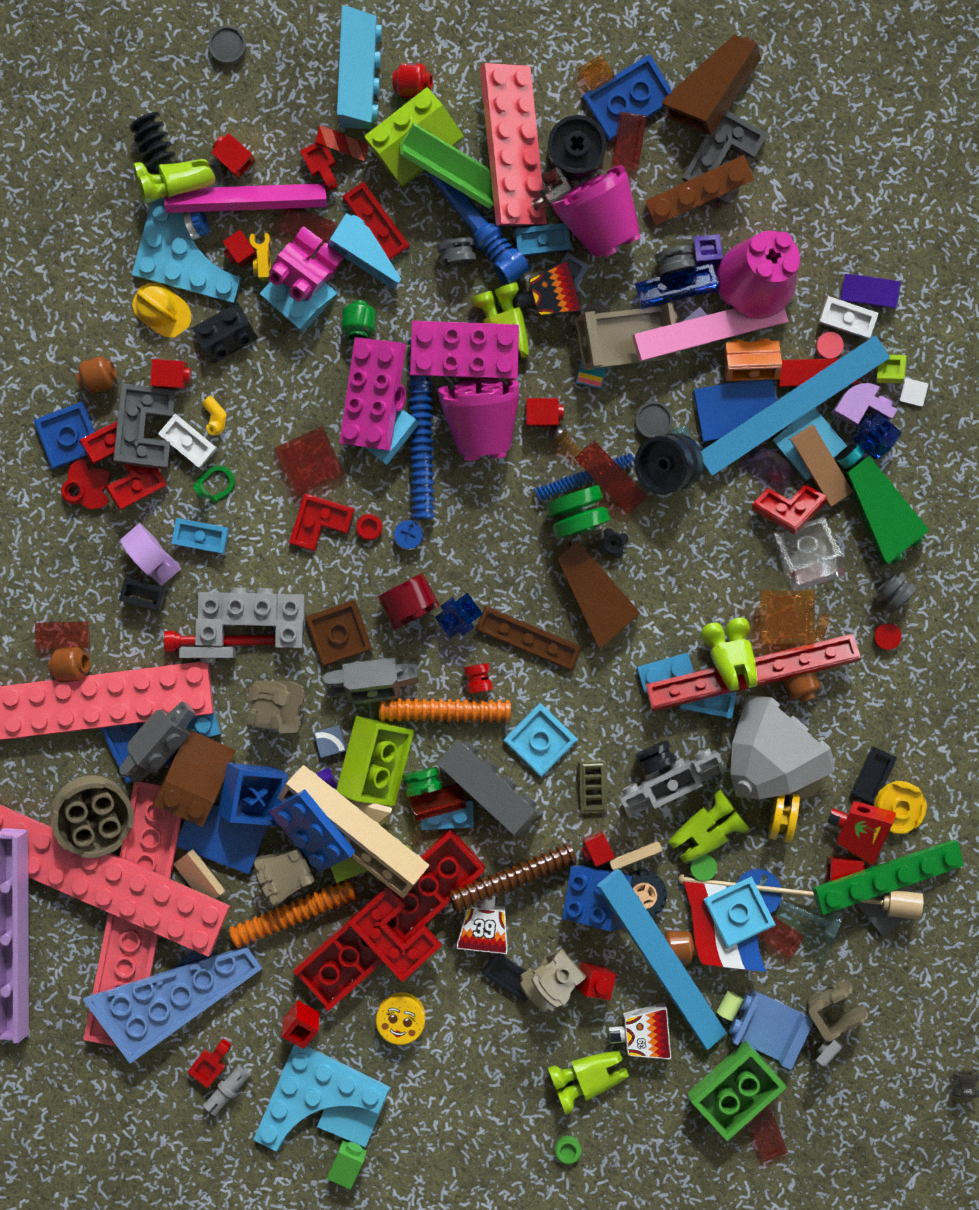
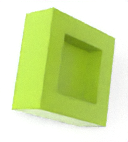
(892, 370)

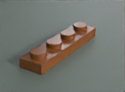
(700, 190)

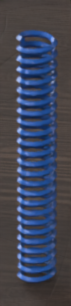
(580, 475)

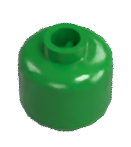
(358, 320)

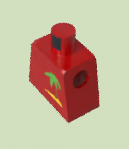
(863, 829)

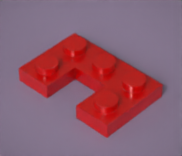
(131, 488)
(398, 955)

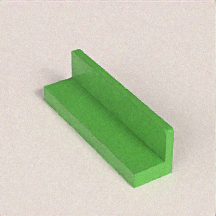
(448, 164)

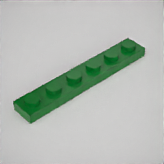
(887, 877)

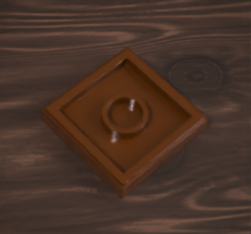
(338, 633)

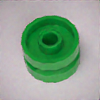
(577, 512)

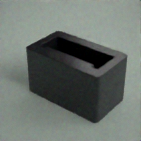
(143, 594)

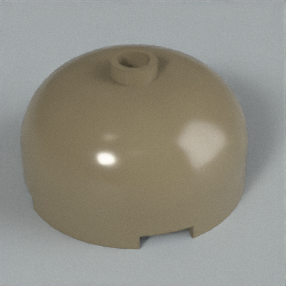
(98, 826)

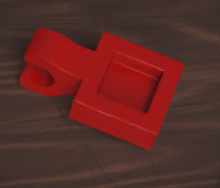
(319, 161)
(208, 1064)

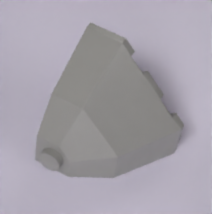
(774, 752)

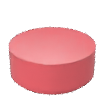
(829, 345)

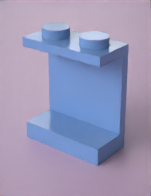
(771, 1028)

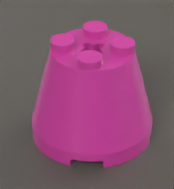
(601, 212)
(760, 274)
(481, 416)

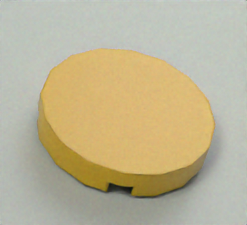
(906, 802)

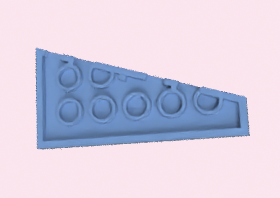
(156, 1006)

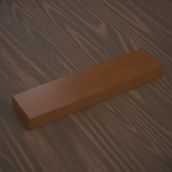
(528, 638)

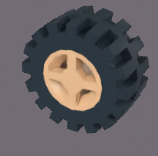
(654, 892)

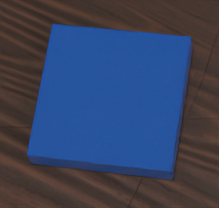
(62, 432)

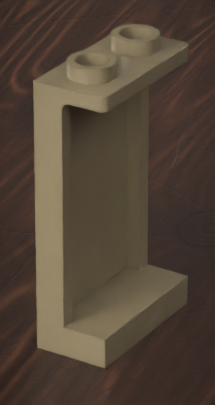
(608, 340)

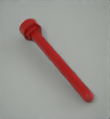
(175, 640)

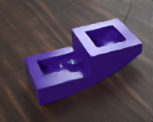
(707, 251)
(871, 291)

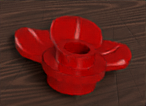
(90, 485)

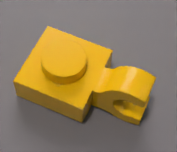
(262, 263)

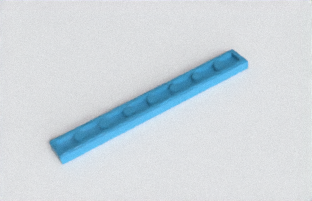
(794, 405)
(661, 958)

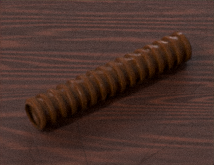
(512, 878)

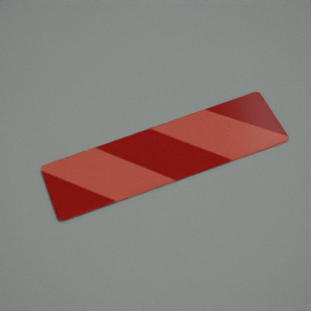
(341, 142)

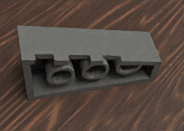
(489, 788)

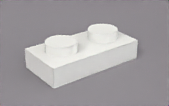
(848, 317)
(187, 440)

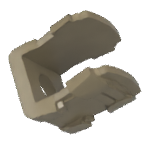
(275, 706)
(551, 981)
(843, 1025)

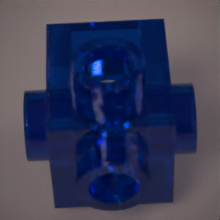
(876, 435)
(458, 615)

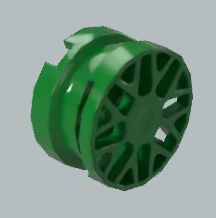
(422, 781)

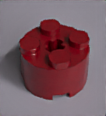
(408, 601)

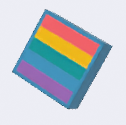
(590, 378)

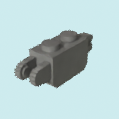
(370, 680)
(156, 741)

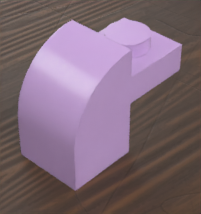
(860, 398)
(149, 554)

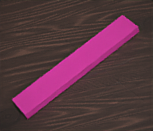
(248, 198)

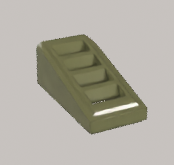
(587, 765)

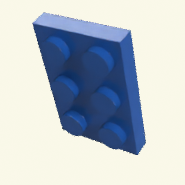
(312, 831)

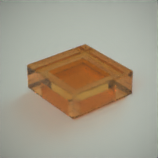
(596, 72)

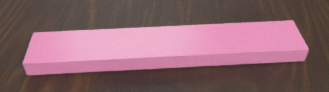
(700, 332)

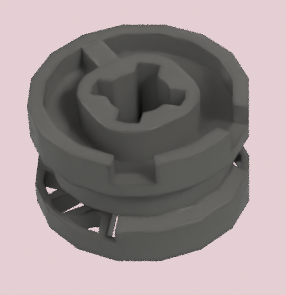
(456, 252)
(674, 260)

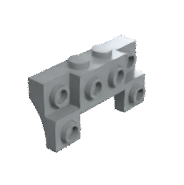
(244, 608)
(671, 783)

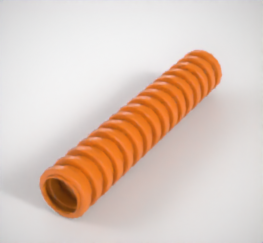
(444, 710)
(292, 913)

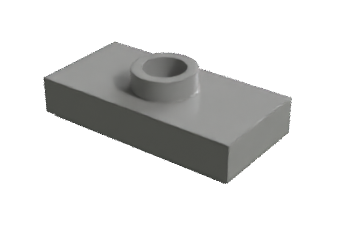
(207, 653)
(828, 1051)

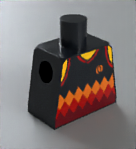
(552, 292)

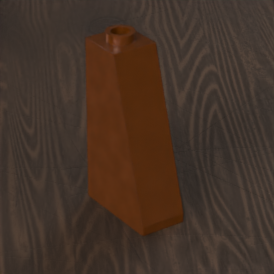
(713, 86)
(598, 597)

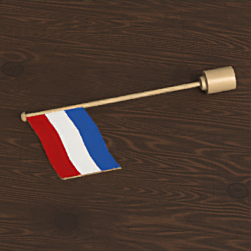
(746, 954)

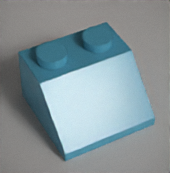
(299, 313)

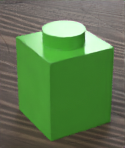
(346, 1164)

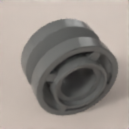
(895, 592)

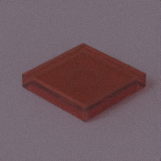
(309, 461)

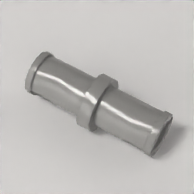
(226, 1089)

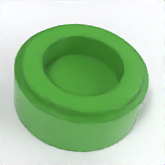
(703, 867)
(567, 1150)

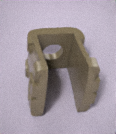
(282, 874)

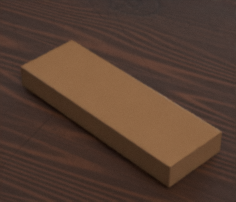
(821, 465)

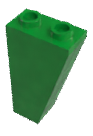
(884, 511)

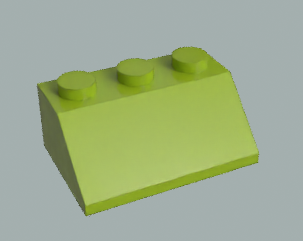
(424, 111)
(375, 761)

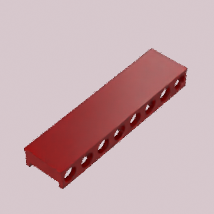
(347, 959)

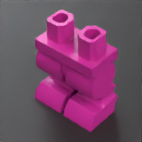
(298, 268)

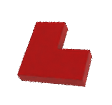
(790, 513)
(314, 514)

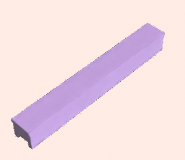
(14, 935)

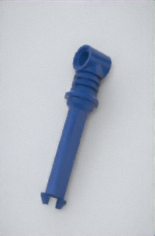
(507, 262)

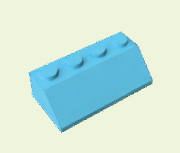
(358, 69)

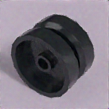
(579, 132)
(668, 463)

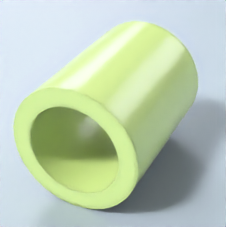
(730, 1005)

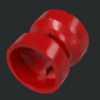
(478, 678)

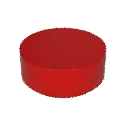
(369, 527)
(887, 636)

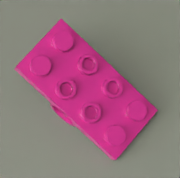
(464, 349)
(373, 393)

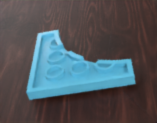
(173, 259)
(312, 1084)

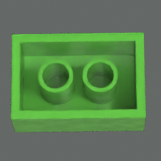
(736, 1090)

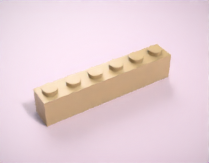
(374, 846)

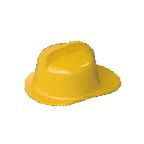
(161, 309)

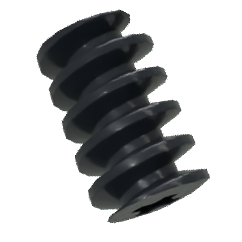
(151, 142)

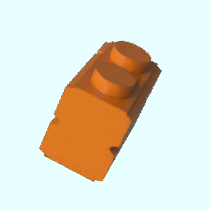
(752, 360)

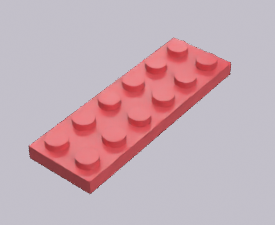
(512, 143)

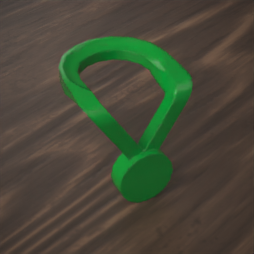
(202, 492)

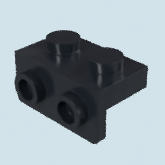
(225, 333)

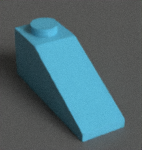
(362, 249)

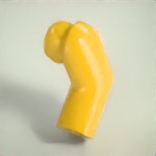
(217, 416)

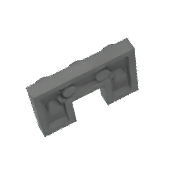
(730, 132)
(130, 445)

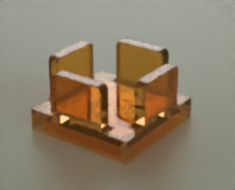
(786, 616)

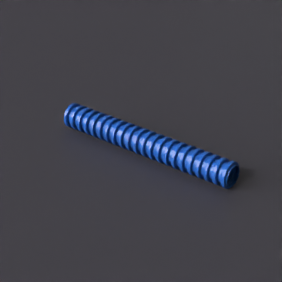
(421, 444)

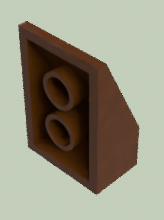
(194, 778)

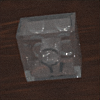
(809, 555)

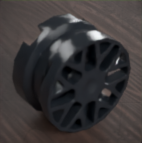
(660, 757)

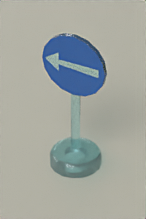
(773, 900)

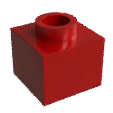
(239, 249)
(597, 849)

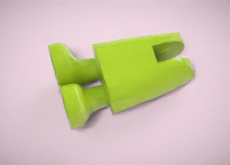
(172, 179)
(509, 315)
(732, 656)
(706, 832)
(591, 1078)

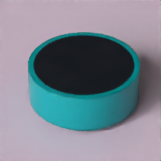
(851, 456)

